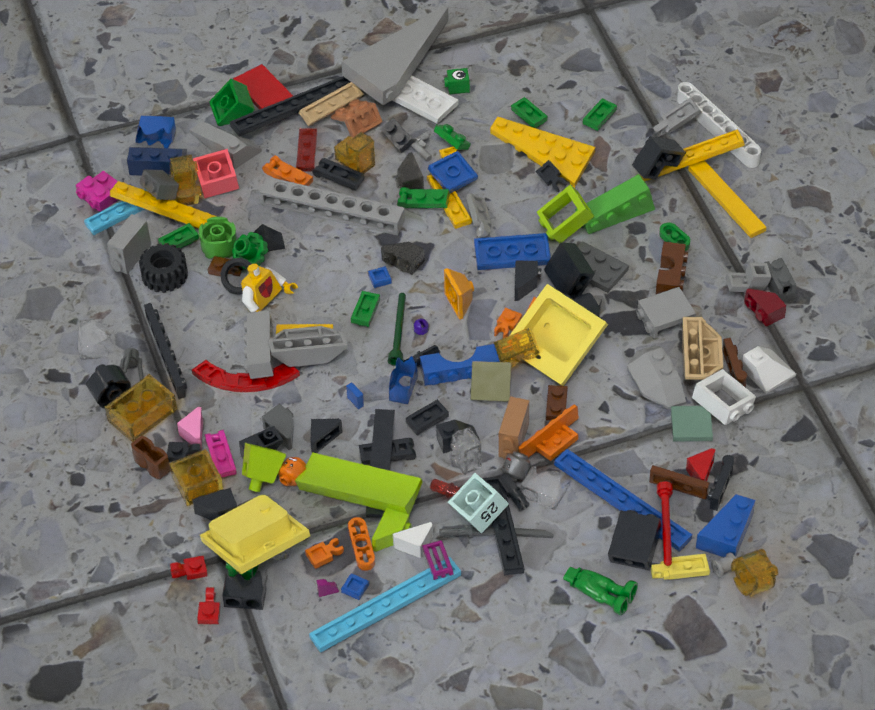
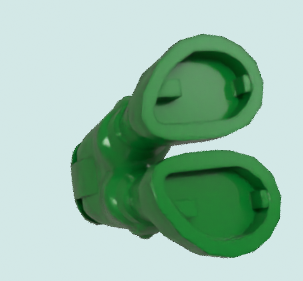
(599, 587)

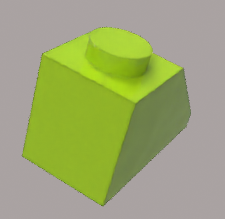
(390, 523)

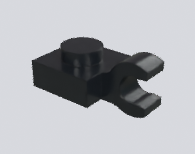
(179, 450)

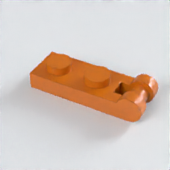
(286, 172)

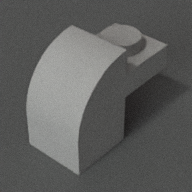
(756, 277)

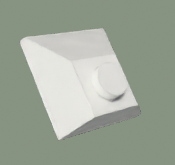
(766, 368)

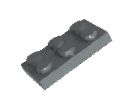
(606, 268)

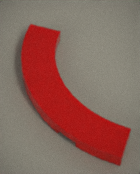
(241, 382)

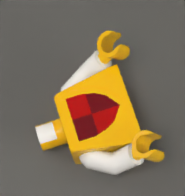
(262, 286)

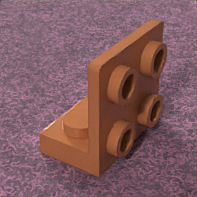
(358, 116)

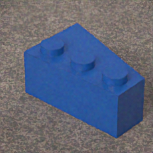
(727, 528)

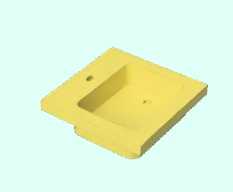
(561, 332)
(253, 533)

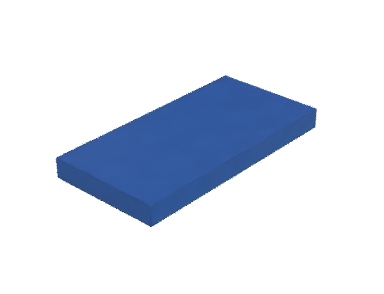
(505, 250)

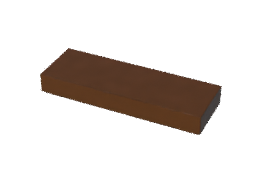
(680, 482)

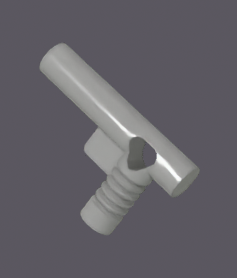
(419, 145)

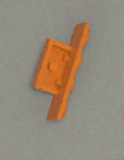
(553, 437)

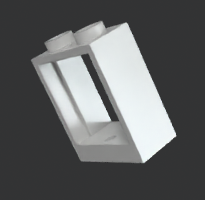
(705, 396)

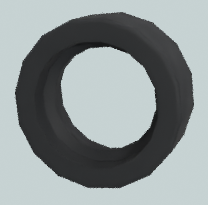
(224, 272)

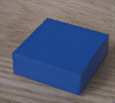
(379, 277)
(355, 395)
(355, 586)

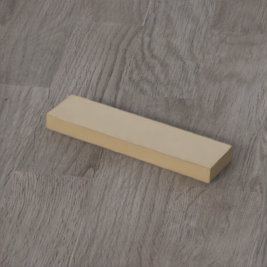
(330, 103)

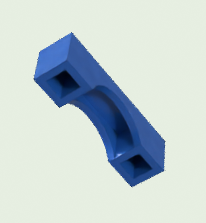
(439, 370)

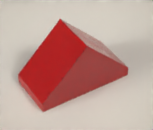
(700, 465)

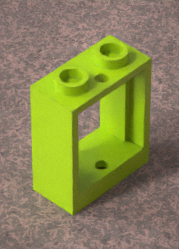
(571, 224)

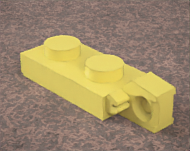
(682, 567)

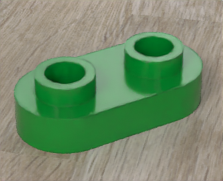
(671, 233)

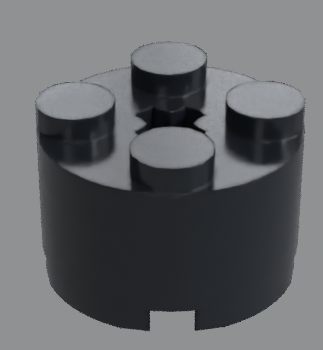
(107, 384)

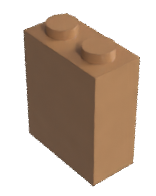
(513, 426)

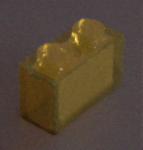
(517, 347)

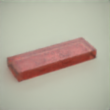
(306, 150)

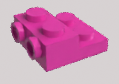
(97, 190)

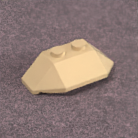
(700, 349)

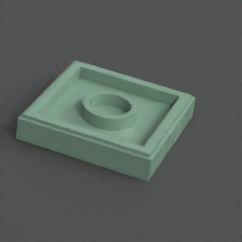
(691, 423)

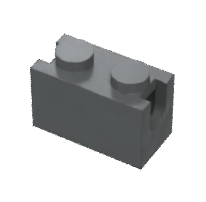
(781, 278)

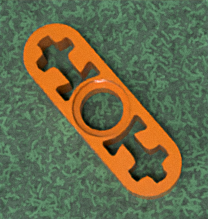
(359, 551)

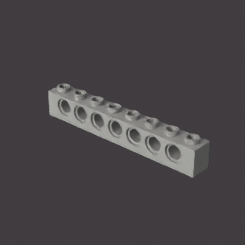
(332, 206)

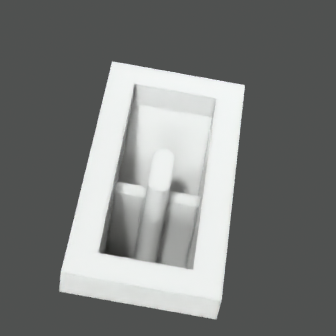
(412, 539)

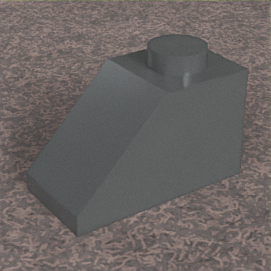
(283, 422)

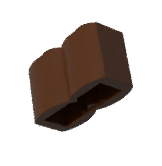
(150, 457)

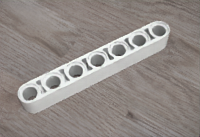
(718, 123)

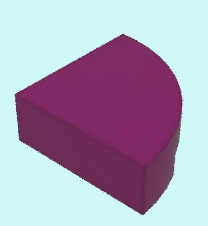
(326, 588)

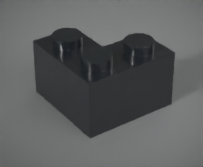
(657, 154)

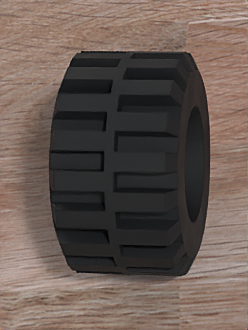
(153, 270)

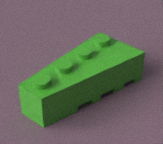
(619, 204)

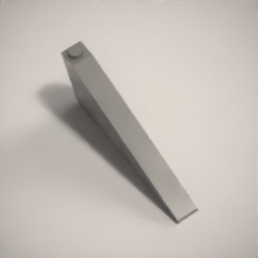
(389, 63)

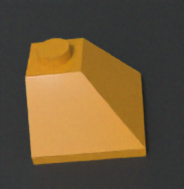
(458, 291)

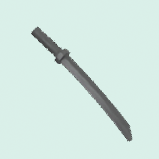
(489, 531)

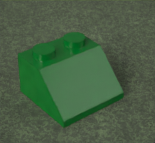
(231, 102)

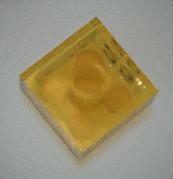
(195, 476)

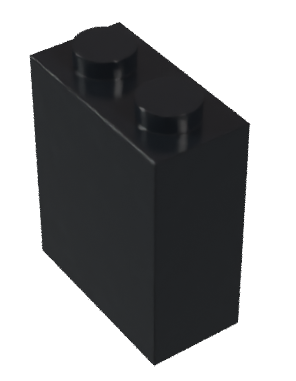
(569, 270)
(635, 539)

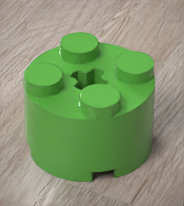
(217, 237)

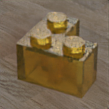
(356, 152)
(184, 171)

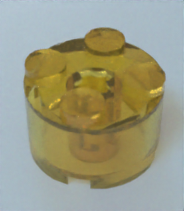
(754, 573)

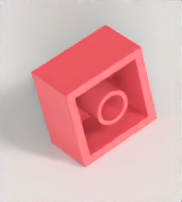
(216, 173)

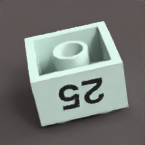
(478, 503)

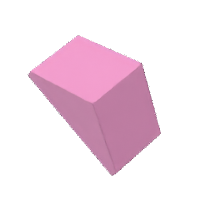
(191, 427)

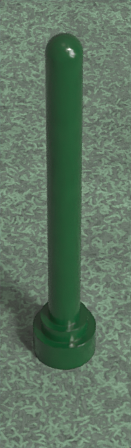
(396, 352)

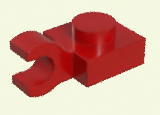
(192, 568)
(209, 610)

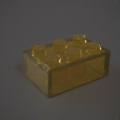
(141, 408)

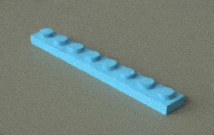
(380, 607)

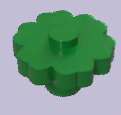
(251, 248)

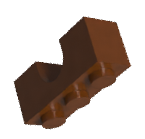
(672, 258)

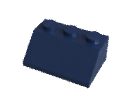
(151, 159)

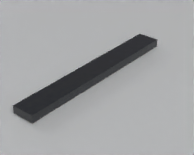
(284, 108)

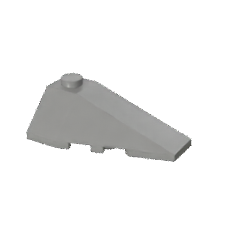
(218, 139)

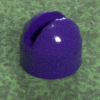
(418, 328)

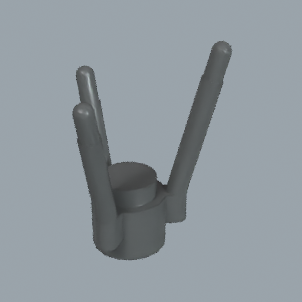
(130, 360)

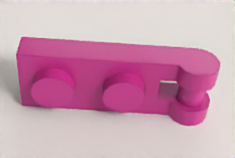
(220, 453)

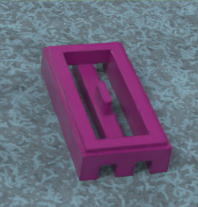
(441, 572)

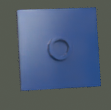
(453, 172)

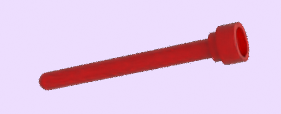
(664, 491)

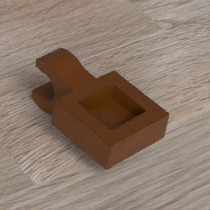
(216, 266)

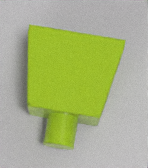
(261, 465)

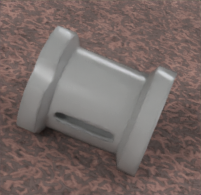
(722, 565)

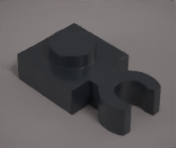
(550, 174)

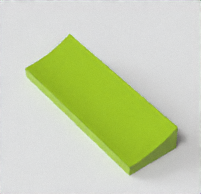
(359, 483)

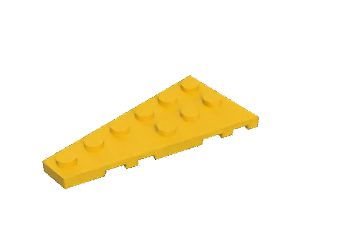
(540, 146)

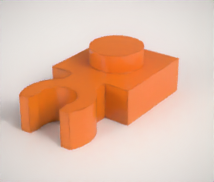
(507, 321)
(322, 554)

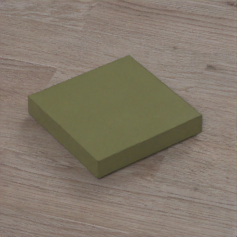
(490, 381)

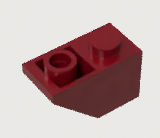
(765, 305)

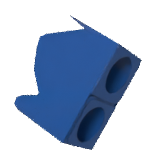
(156, 129)
(401, 393)

